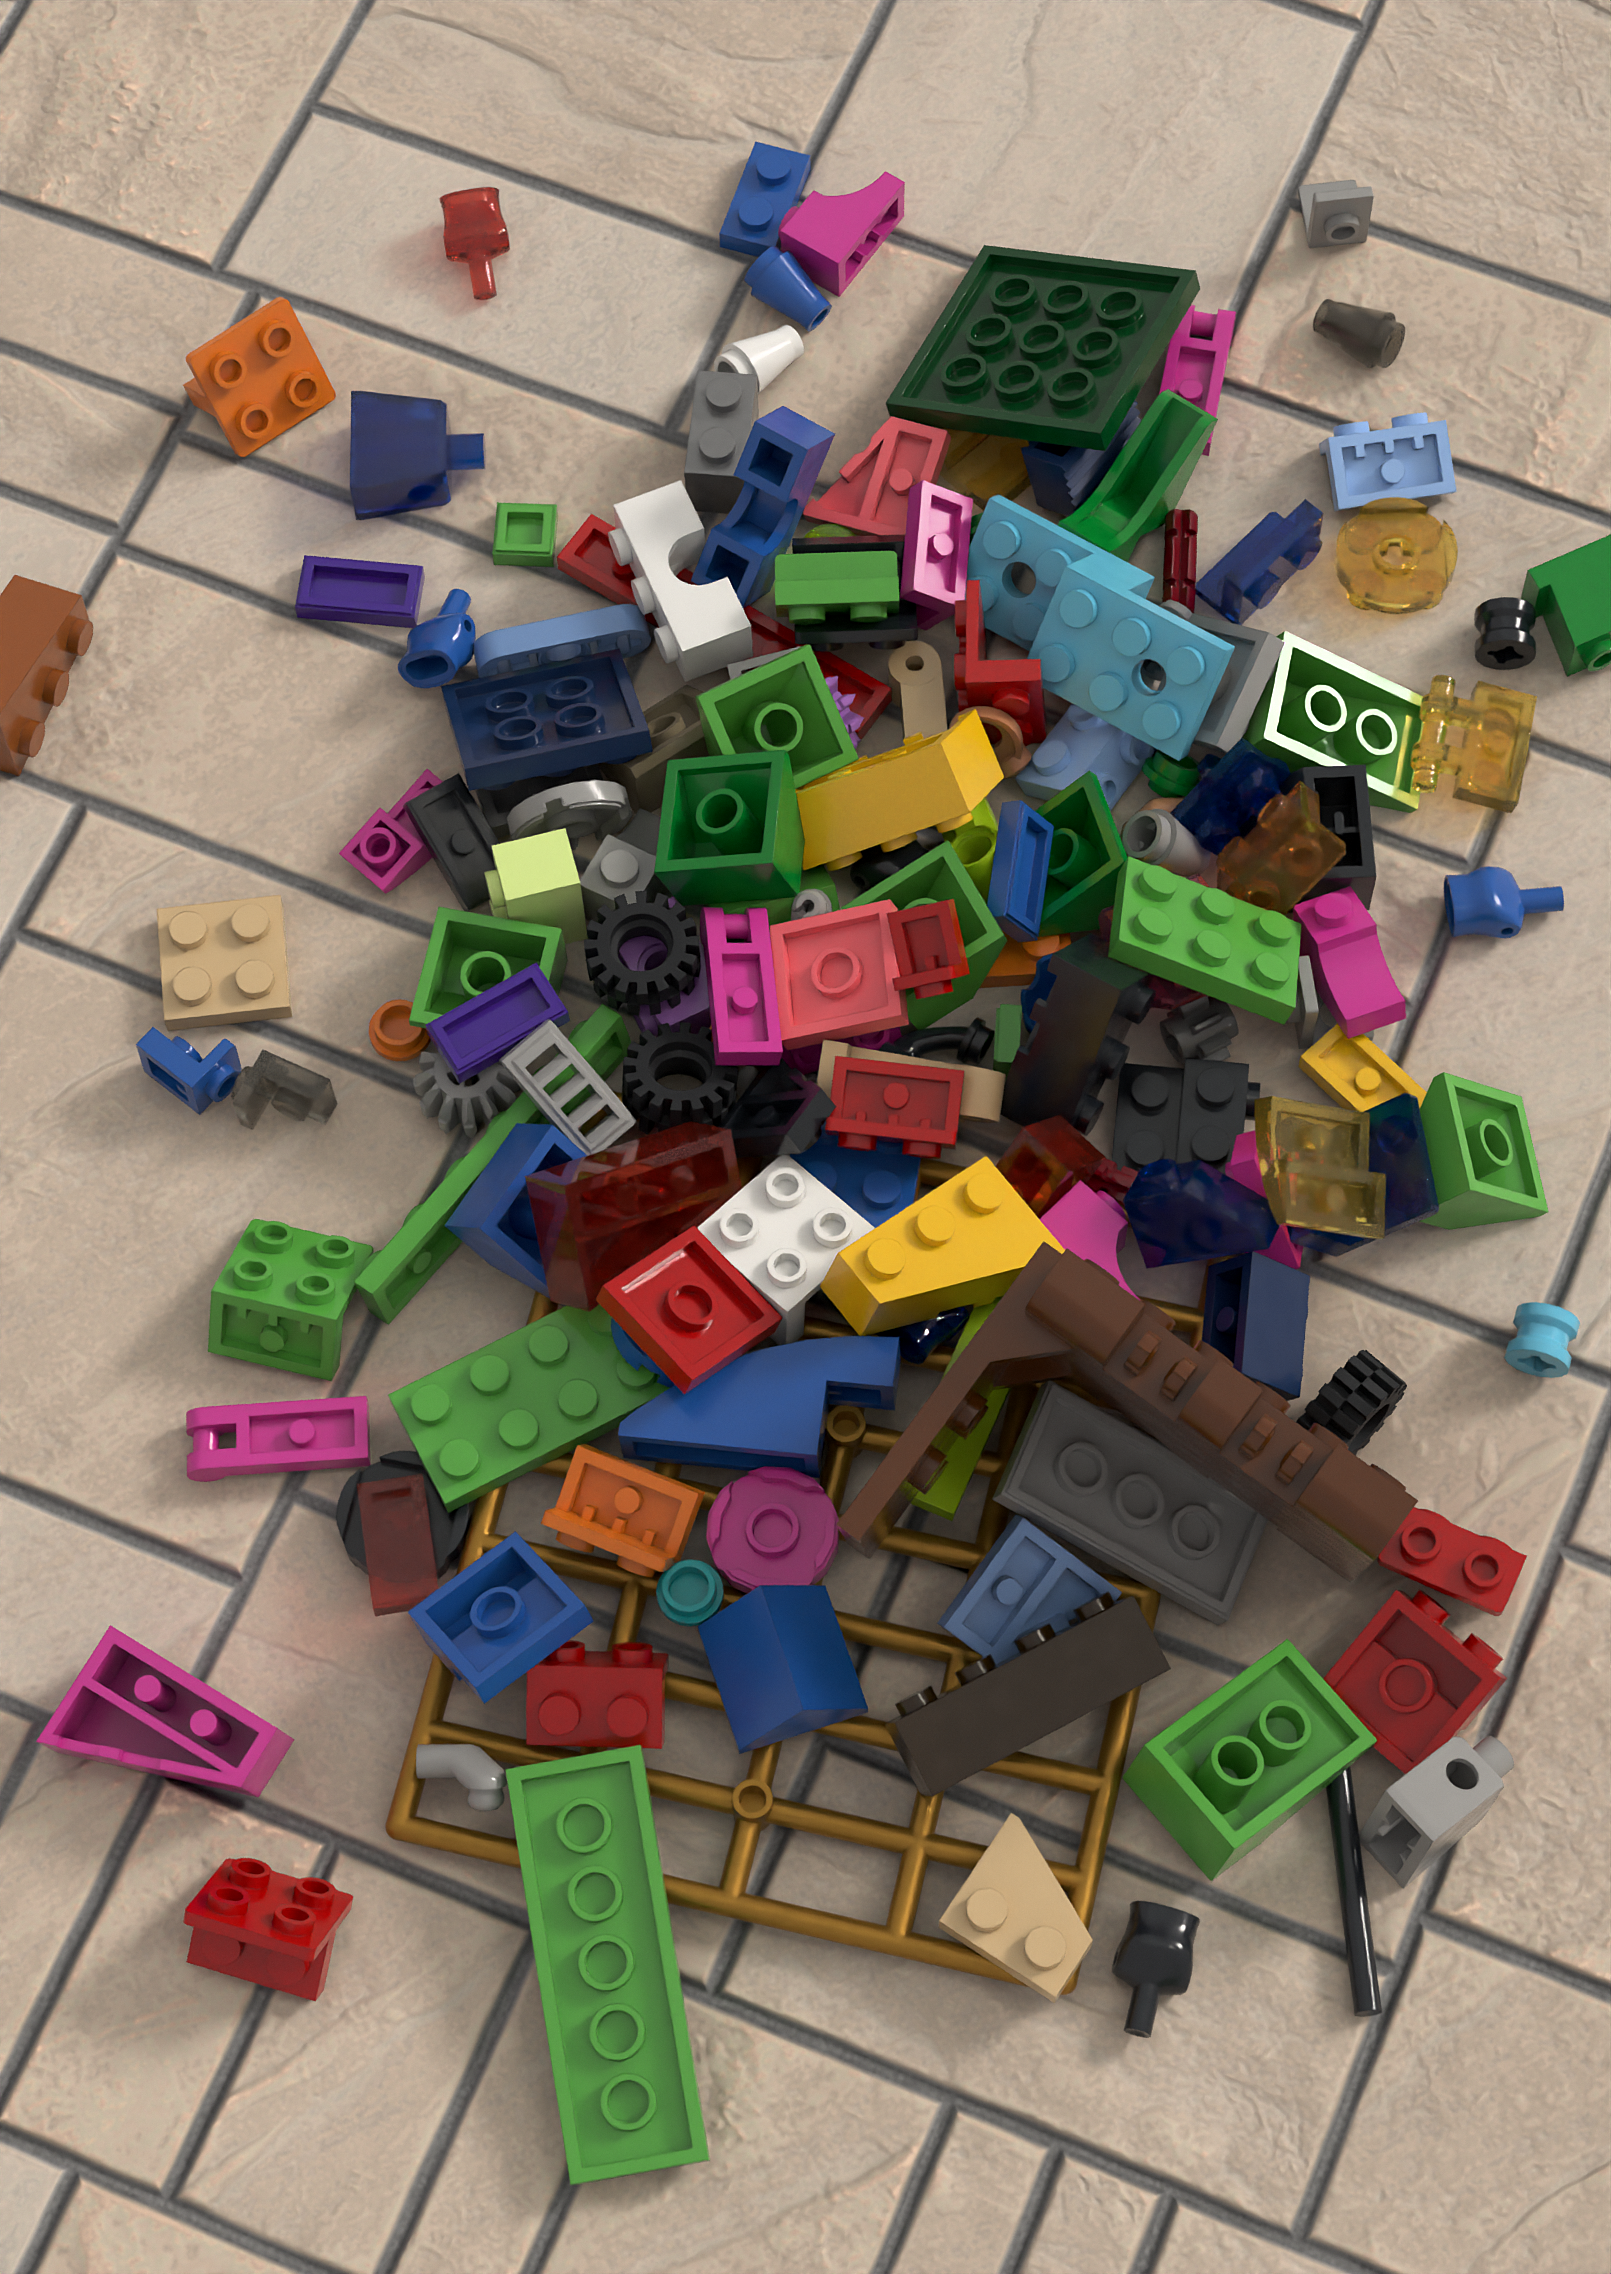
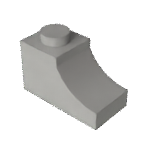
(623, 866)

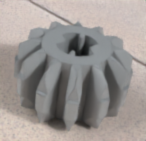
(459, 1103)

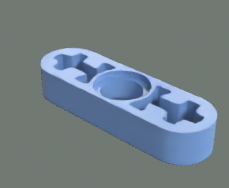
(562, 639)

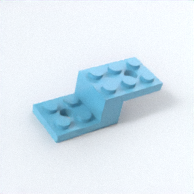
(1095, 628)

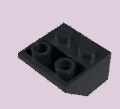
(1347, 815)

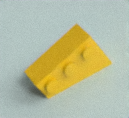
(897, 794)
(938, 1253)

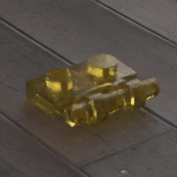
(1493, 744)

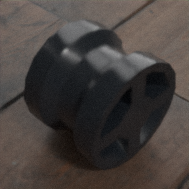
(1505, 633)

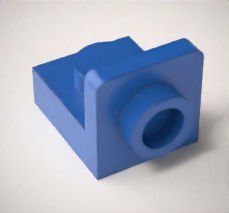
(184, 1071)

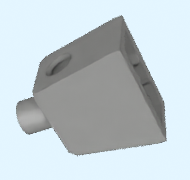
(1435, 1806)

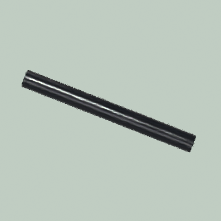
(1353, 1896)

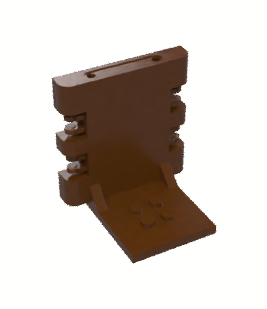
(1079, 1325)

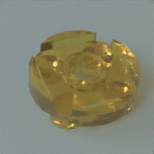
(1390, 587)

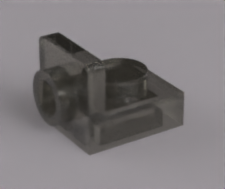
(290, 1088)

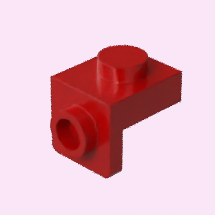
(928, 948)

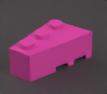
(162, 1721)

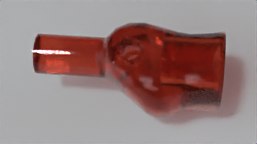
(475, 234)

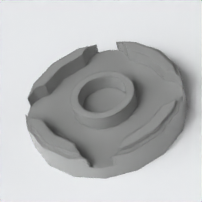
(577, 806)

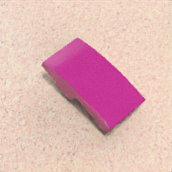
(388, 844)

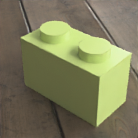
(538, 884)

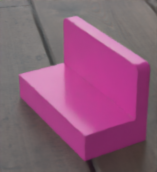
(935, 551)

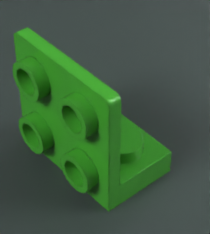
(285, 1298)

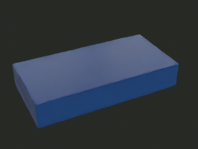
(1020, 870)

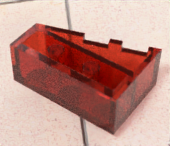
(625, 1204)

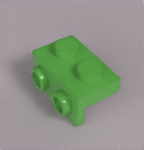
(836, 584)

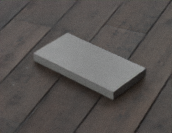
(1130, 1503)

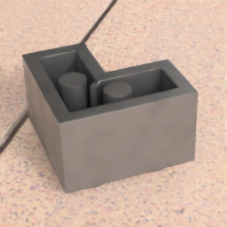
(719, 428)

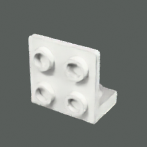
(784, 1238)

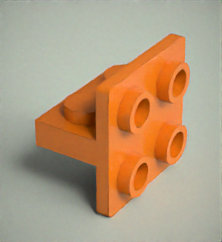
(259, 377)

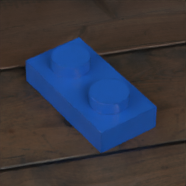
(763, 197)

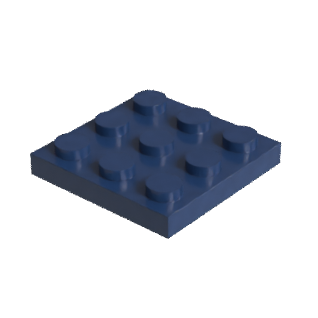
(546, 720)

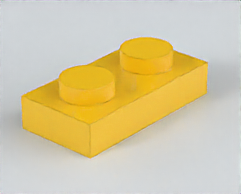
(1356, 1071)

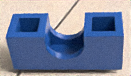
(778, 477)

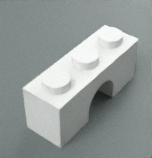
(697, 623)

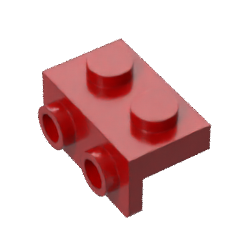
(895, 1105)
(1453, 1560)
(598, 1697)

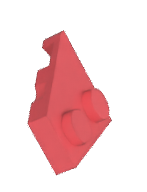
(876, 482)

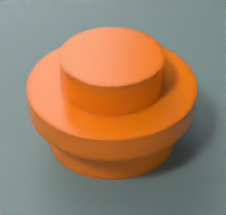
(393, 1035)

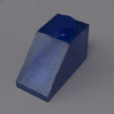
(1195, 1214)

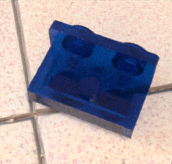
(1262, 563)

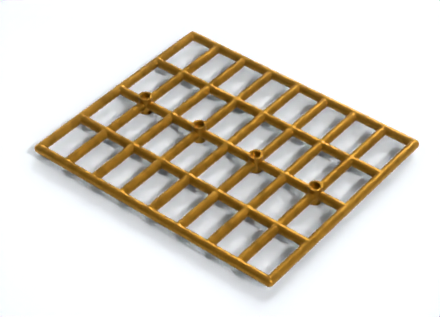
(752, 1799)

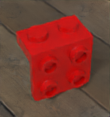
(999, 684)

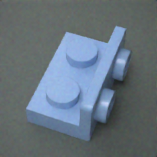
(1393, 462)

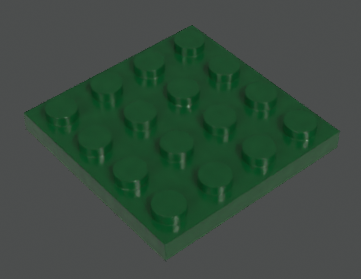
(1044, 347)

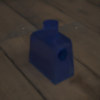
(405, 454)

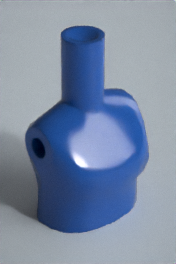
(440, 644)
(1493, 904)

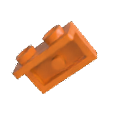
(624, 1511)

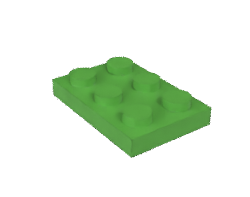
(1205, 940)

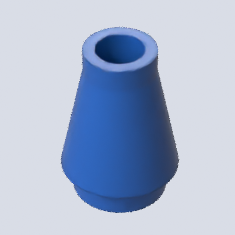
(786, 287)

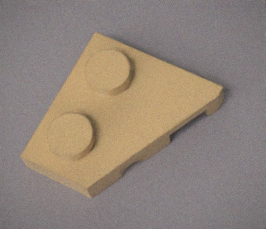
(1019, 1914)

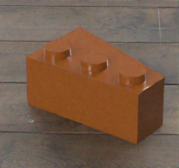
(38, 644)

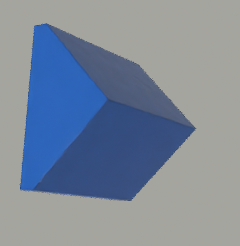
(781, 1664)

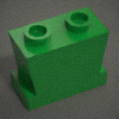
(1575, 604)

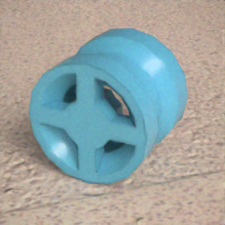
(1542, 1339)

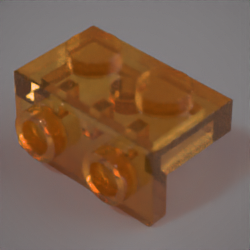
(1281, 854)

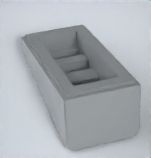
(602, 1097)

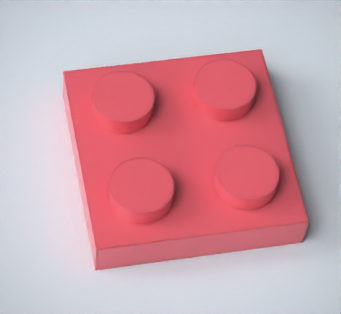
(836, 975)

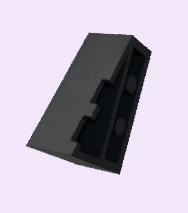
(1076, 1036)

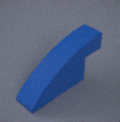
(766, 1406)

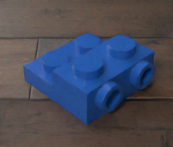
(499, 1617)

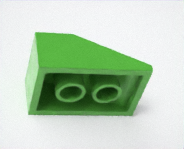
(1339, 715)
(1247, 1759)

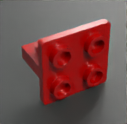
(266, 1926)

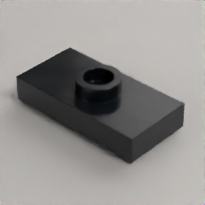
(456, 838)

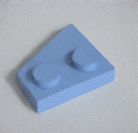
(1018, 1589)

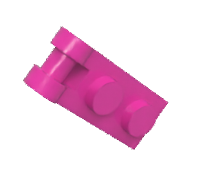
(1198, 366)
(741, 987)
(279, 1437)

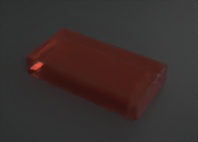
(397, 1543)

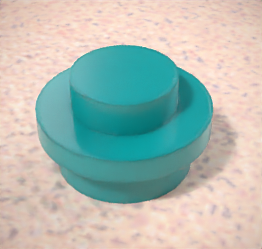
(690, 1592)

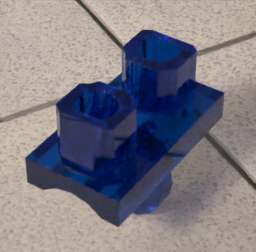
(1229, 794)

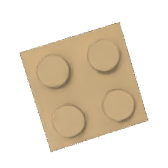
(224, 962)

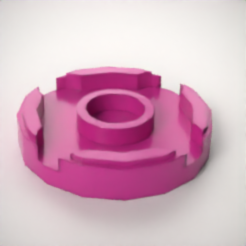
(772, 1530)

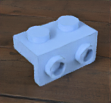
(1079, 745)

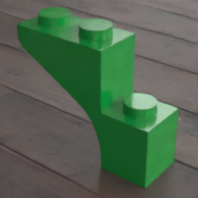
(1145, 477)

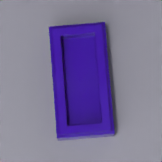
(360, 591)
(495, 1022)

